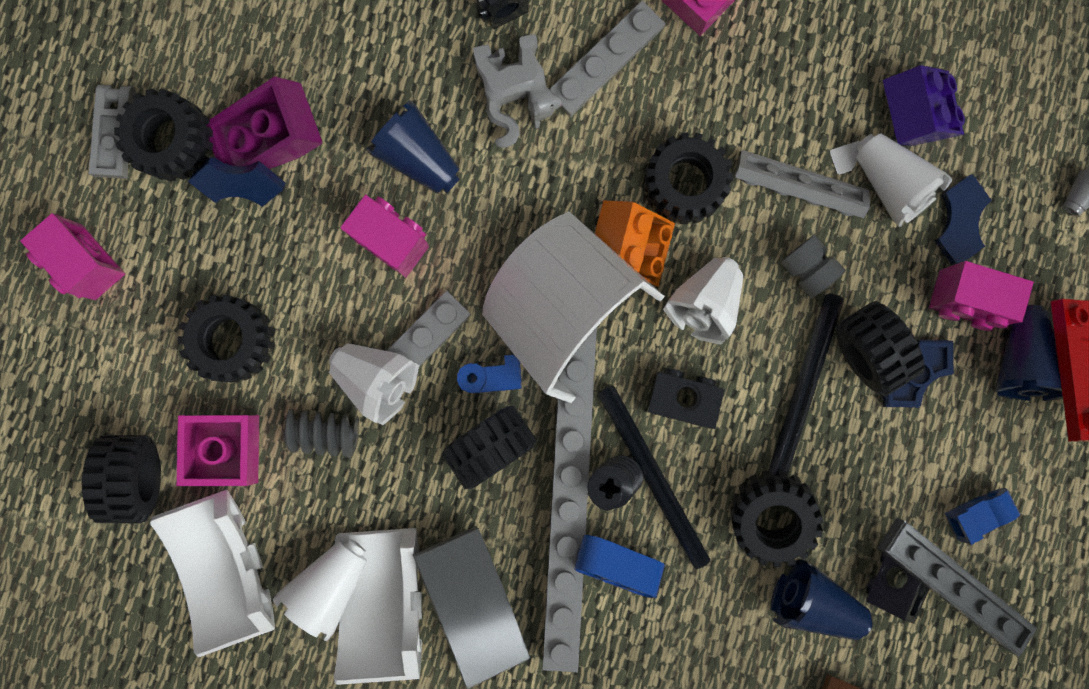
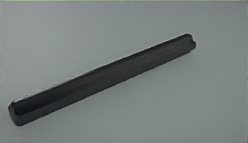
(806, 384)
(654, 477)

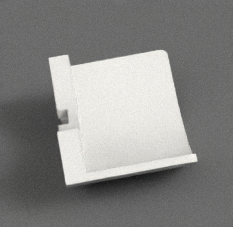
(216, 572)
(382, 616)

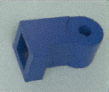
(481, 379)
(982, 515)

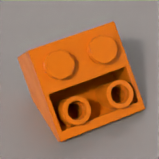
(636, 236)

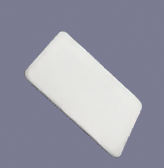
(845, 157)

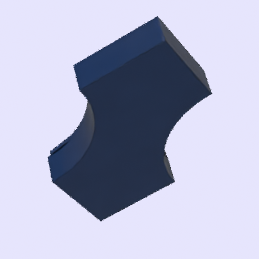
(248, 182)
(964, 207)
(938, 363)

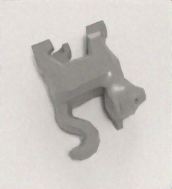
(512, 83)

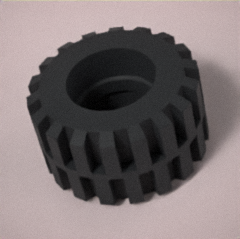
(141, 123)
(694, 152)
(200, 331)
(880, 348)
(489, 447)
(121, 479)
(776, 544)

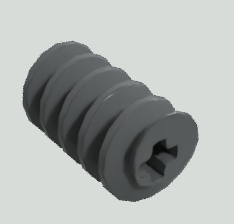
(321, 434)

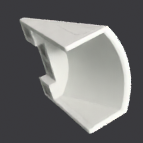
(556, 295)

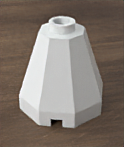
(708, 301)
(373, 379)

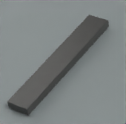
(957, 587)

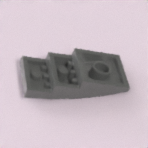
(471, 606)

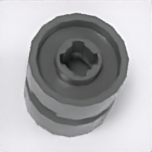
(813, 266)

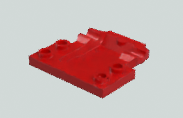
(1072, 346)

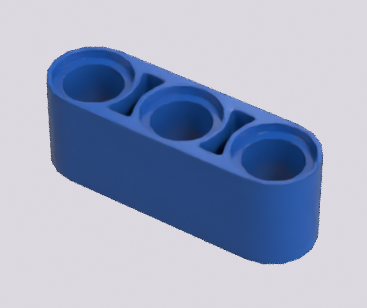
(619, 566)

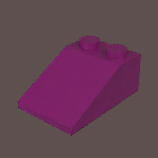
(266, 126)

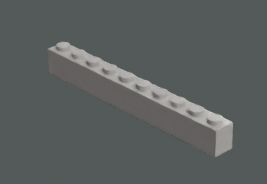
(569, 512)

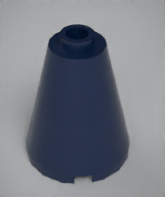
(415, 150)
(1031, 359)
(818, 605)

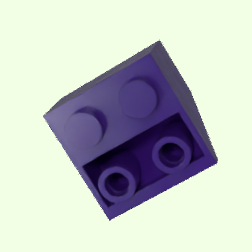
(923, 105)

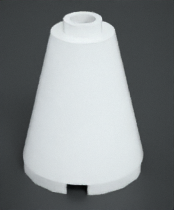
(900, 177)
(323, 589)

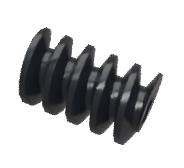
(615, 482)

